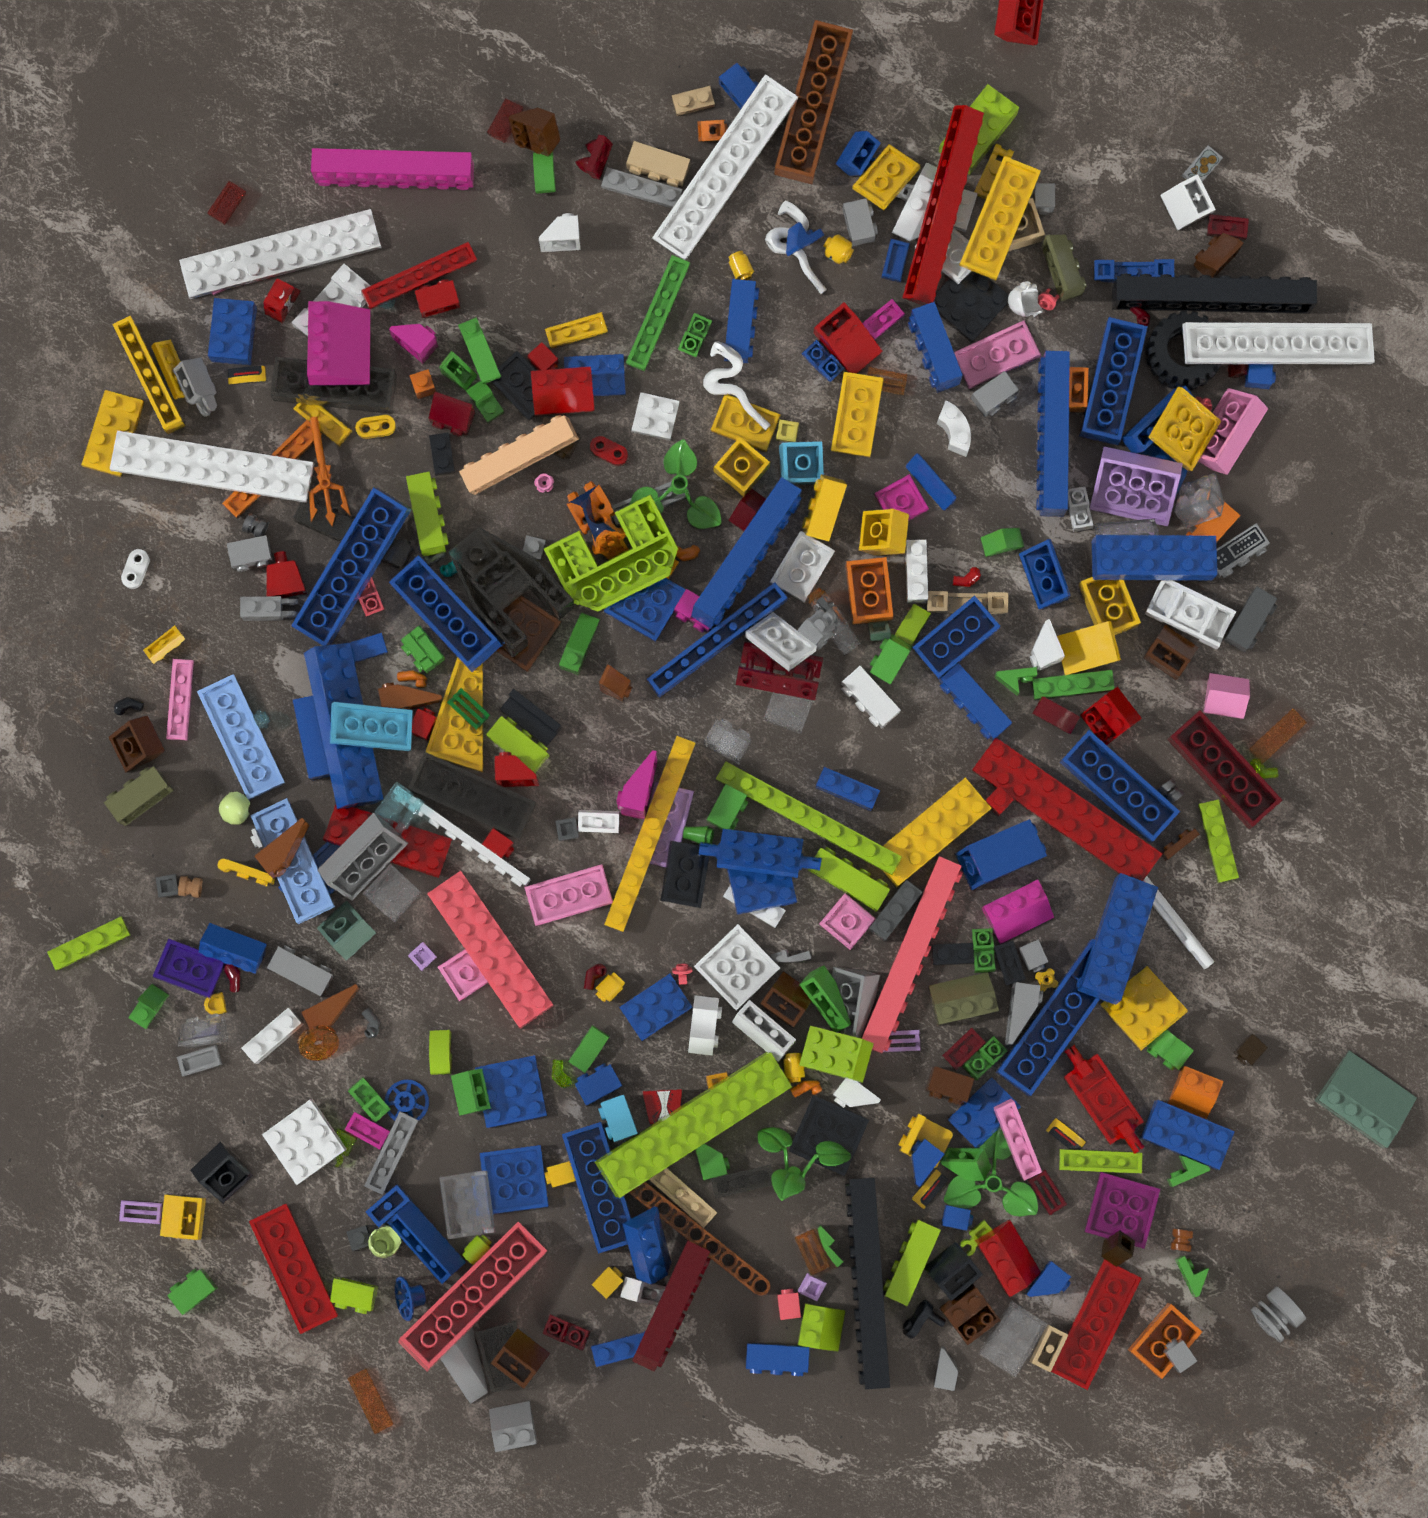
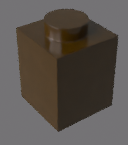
(1250, 1050)
(1118, 1248)

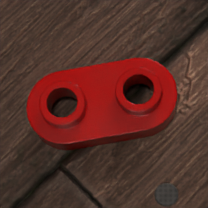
(607, 452)

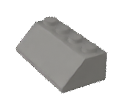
(362, 857)

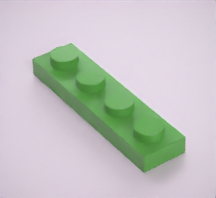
(1073, 684)

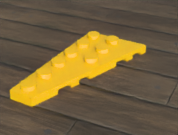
(452, 735)

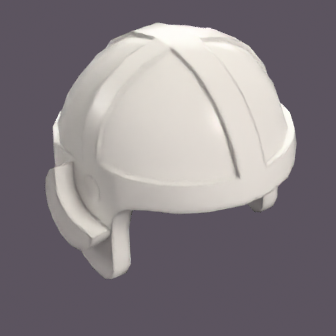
(1024, 300)

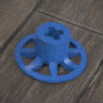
(405, 1100)
(411, 1298)

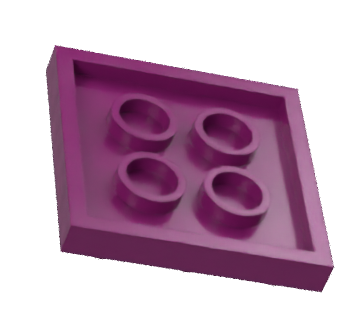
(1122, 1207)

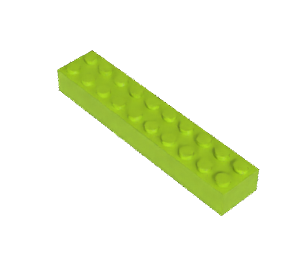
(693, 1124)

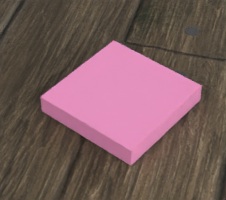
(847, 921)
(462, 975)

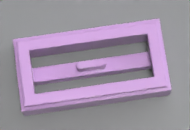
(913, 1040)
(140, 1220)

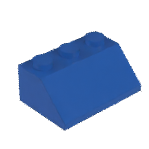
(648, 1246)

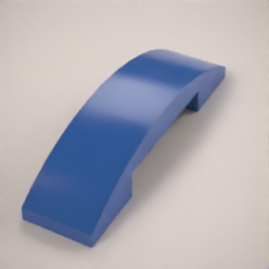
(1108, 269)

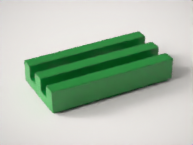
(457, 697)

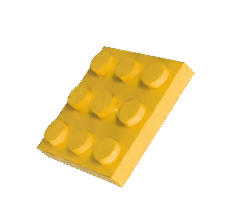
(1184, 429)
(1145, 1008)

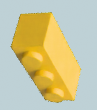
(824, 507)

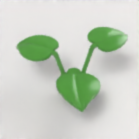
(683, 462)
(791, 1180)
(1019, 1199)

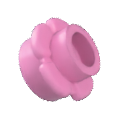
(549, 483)

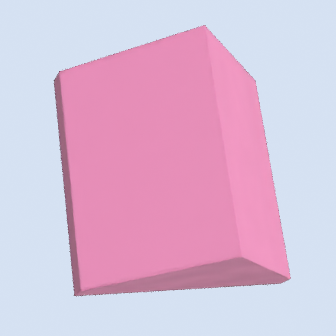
(1227, 696)

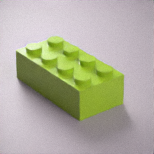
(997, 116)

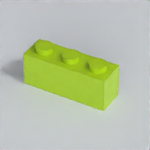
(518, 743)

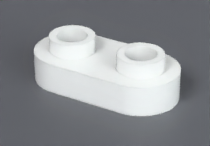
(138, 569)

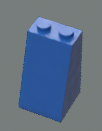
(1001, 854)

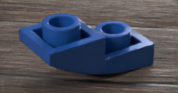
(822, 361)

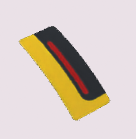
(246, 374)
(1065, 1135)
(930, 1189)

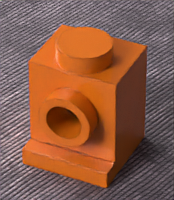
(704, 126)

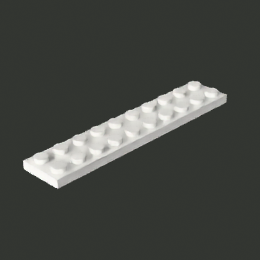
(725, 167)
(280, 254)
(1278, 343)
(211, 466)

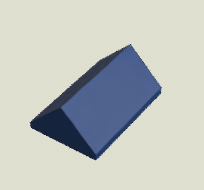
(1045, 574)

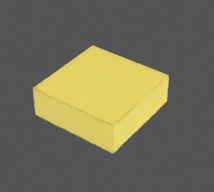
(787, 431)

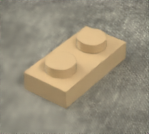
(693, 101)

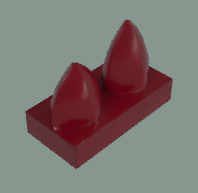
(599, 150)

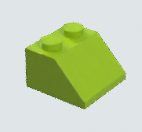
(353, 1294)
(821, 1327)

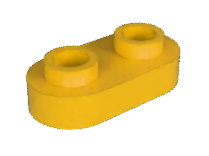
(375, 424)

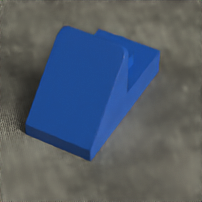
(799, 238)

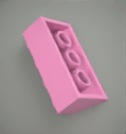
(1239, 418)

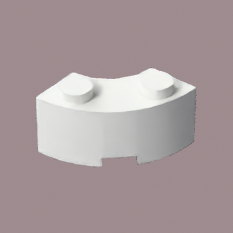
(956, 427)
(704, 1025)

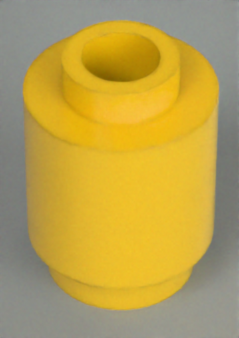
(740, 266)
(609, 987)
(792, 1069)

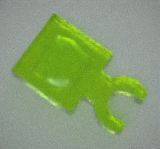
(349, 1141)

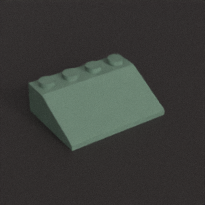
(1366, 1100)

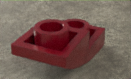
(1056, 715)
(566, 1332)

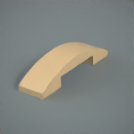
(950, 602)

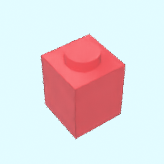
(788, 1304)

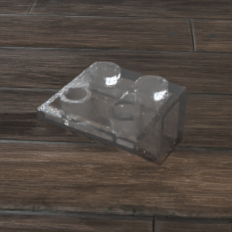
(1199, 501)

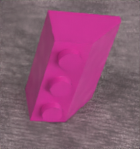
(1018, 911)

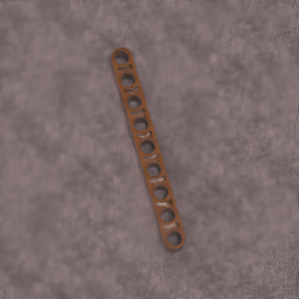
(702, 1242)

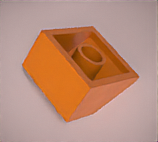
(1195, 1092)

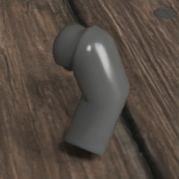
(373, 1023)

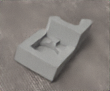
(783, 957)
(946, 1371)

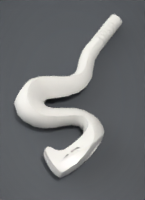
(773, 241)
(711, 379)

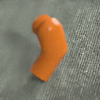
(688, 553)
(414, 676)
(805, 1086)

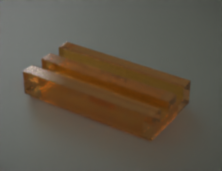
(889, 381)
(805, 1235)

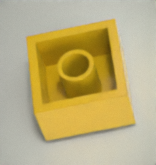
(741, 466)
(884, 532)

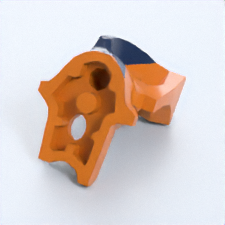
(603, 534)

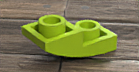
(912, 624)
(439, 1052)

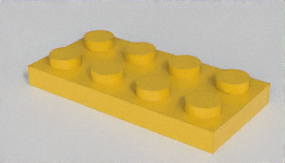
(115, 414)
(857, 414)

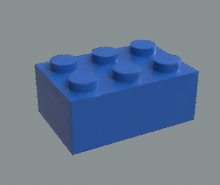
(232, 331)

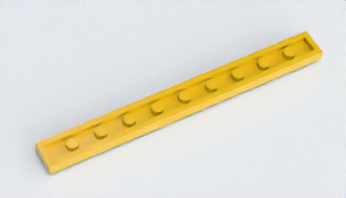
(649, 834)

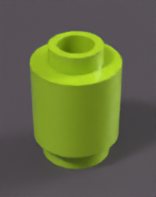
(477, 1249)

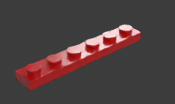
(418, 275)

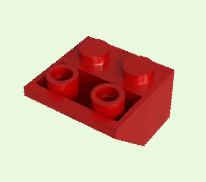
(1111, 716)

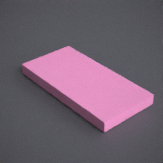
(997, 354)
(568, 895)

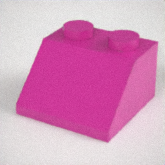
(415, 339)

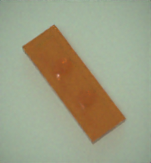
(1277, 735)
(370, 1401)

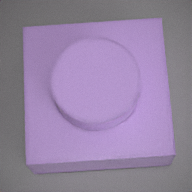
(422, 956)
(812, 1287)

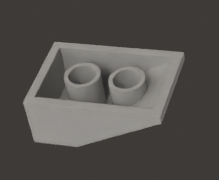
(1022, 1005)

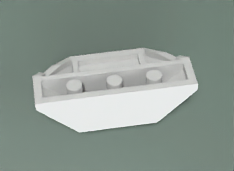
(913, 213)

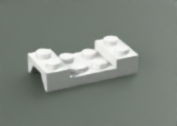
(343, 289)
(1190, 612)

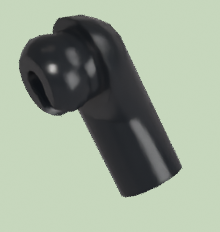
(126, 703)

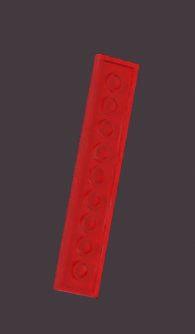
(1066, 811)

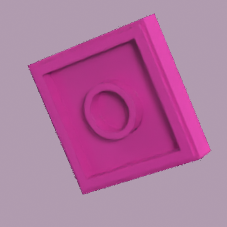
(902, 496)

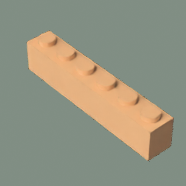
(519, 454)

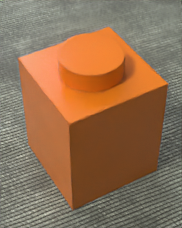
(423, 384)

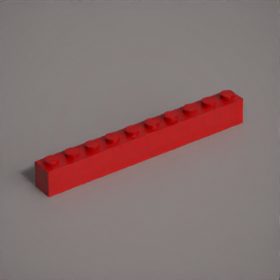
(943, 204)

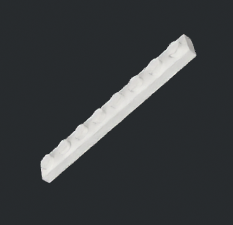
(470, 843)

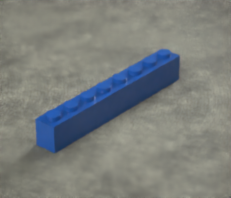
(716, 640)

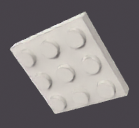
(737, 967)
(304, 1141)

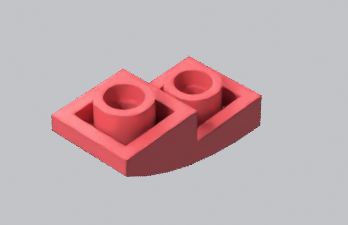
(370, 599)

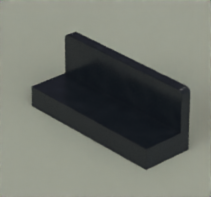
(530, 717)

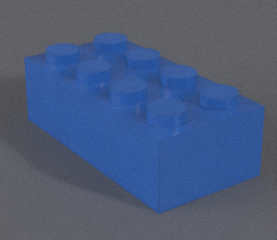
(935, 347)
(956, 637)
(1187, 1134)

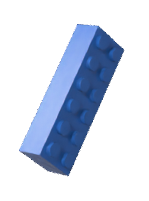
(1113, 381)
(1154, 557)
(445, 613)
(1119, 787)
(1117, 938)
(601, 1206)

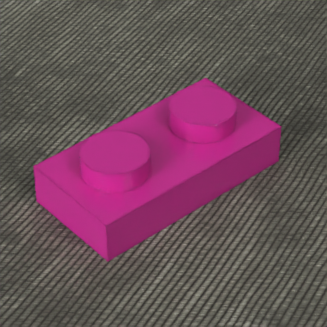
(883, 319)
(367, 1130)

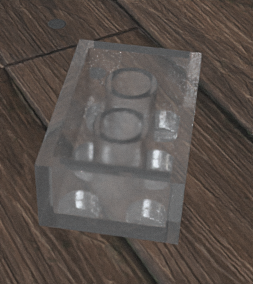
(467, 1204)
(1013, 1338)

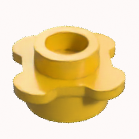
(1051, 979)

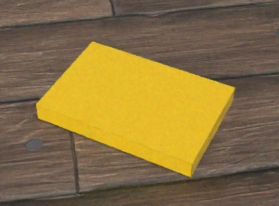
(886, 177)
(735, 422)
(1089, 648)

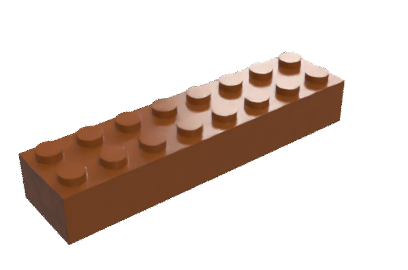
(815, 102)

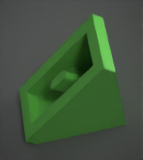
(457, 371)
(1002, 541)

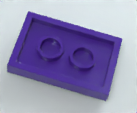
(188, 969)

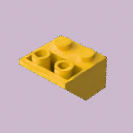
(182, 1217)

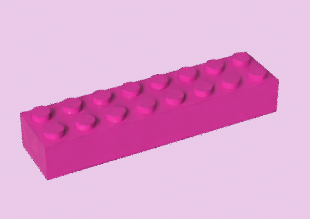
(392, 168)

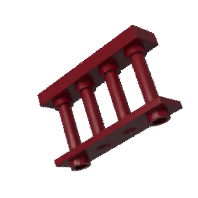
(774, 682)

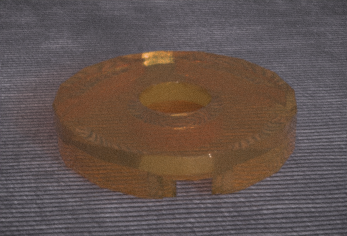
(321, 1051)

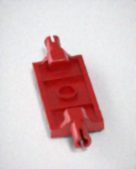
(1103, 1099)

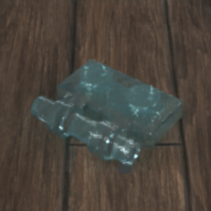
(393, 804)

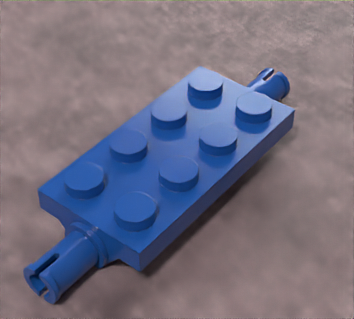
(760, 853)

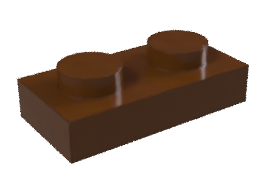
(1185, 838)

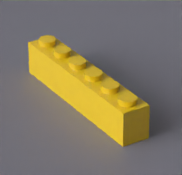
(148, 375)

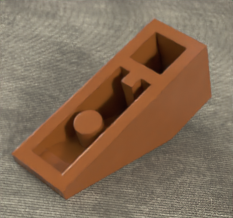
(615, 684)
(406, 697)
(281, 851)
(329, 1010)

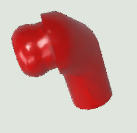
(969, 579)

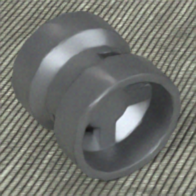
(255, 525)
(1173, 795)

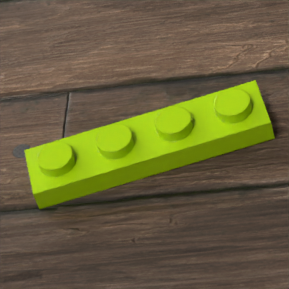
(1218, 841)
(88, 943)
(1100, 1161)

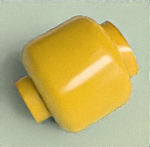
(838, 249)

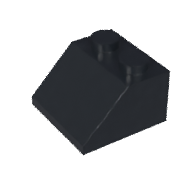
(221, 1172)

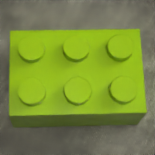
(836, 1054)

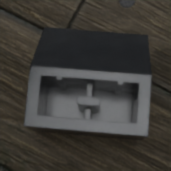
(953, 1271)

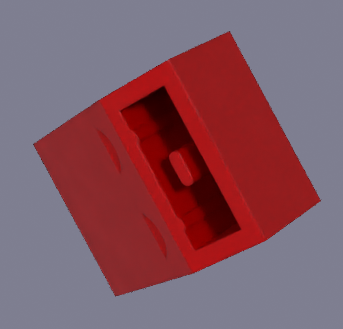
(847, 339)

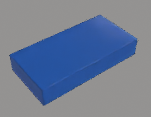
(895, 260)
(368, 647)

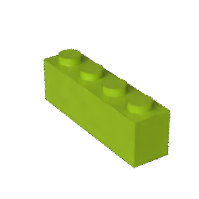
(426, 514)
(850, 880)
(911, 1263)

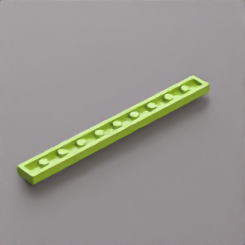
(809, 818)

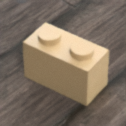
(1048, 1348)

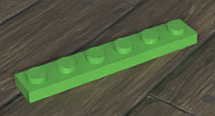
(658, 313)

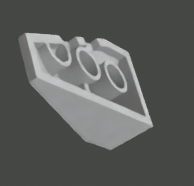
(858, 994)
(465, 1367)

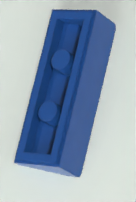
(931, 482)

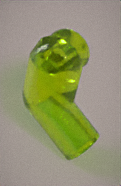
(1262, 770)
(559, 1076)

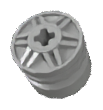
(1278, 1314)

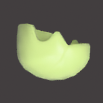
(234, 808)
(384, 1242)

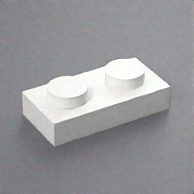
(598, 821)

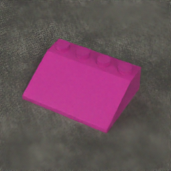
(338, 344)
(636, 792)

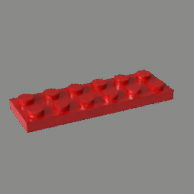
(423, 853)
(293, 1268)
(1096, 1324)

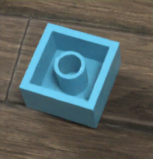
(801, 462)
(619, 1118)

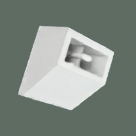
(1187, 202)

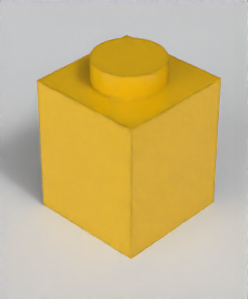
(560, 1174)
(608, 1281)

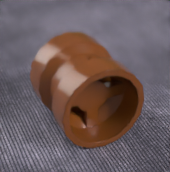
(1181, 1241)

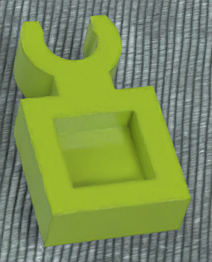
(978, 1231)

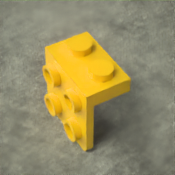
(925, 1129)

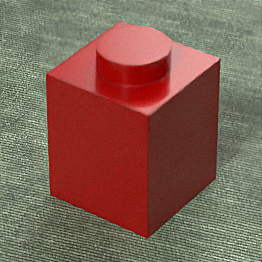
(543, 358)
(423, 723)
(999, 801)
(499, 844)

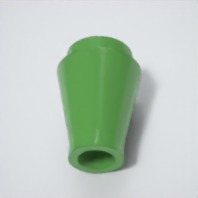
(699, 834)

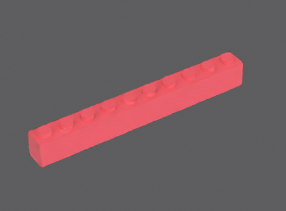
(910, 954)

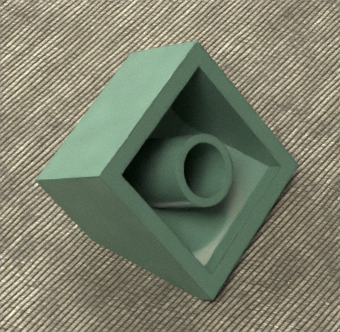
(346, 930)

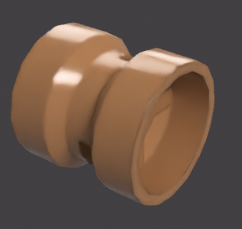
(189, 886)

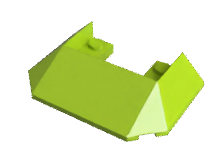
(625, 574)

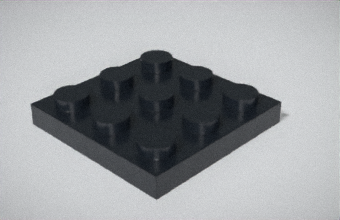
(970, 303)
(832, 1123)

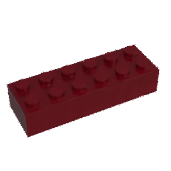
(1224, 769)
(673, 1302)

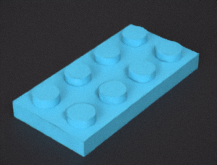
(371, 726)

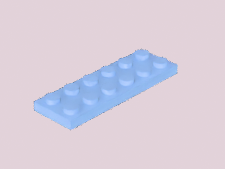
(241, 737)
(301, 881)

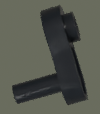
(922, 1313)

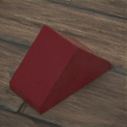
(746, 509)

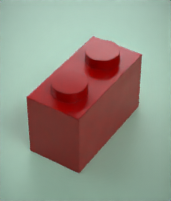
(437, 298)

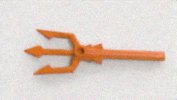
(324, 477)

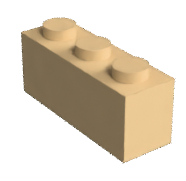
(658, 164)

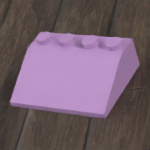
(1136, 486)

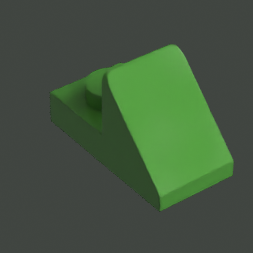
(485, 401)
(1010, 678)
(148, 1006)
(1191, 1168)
(1193, 1280)

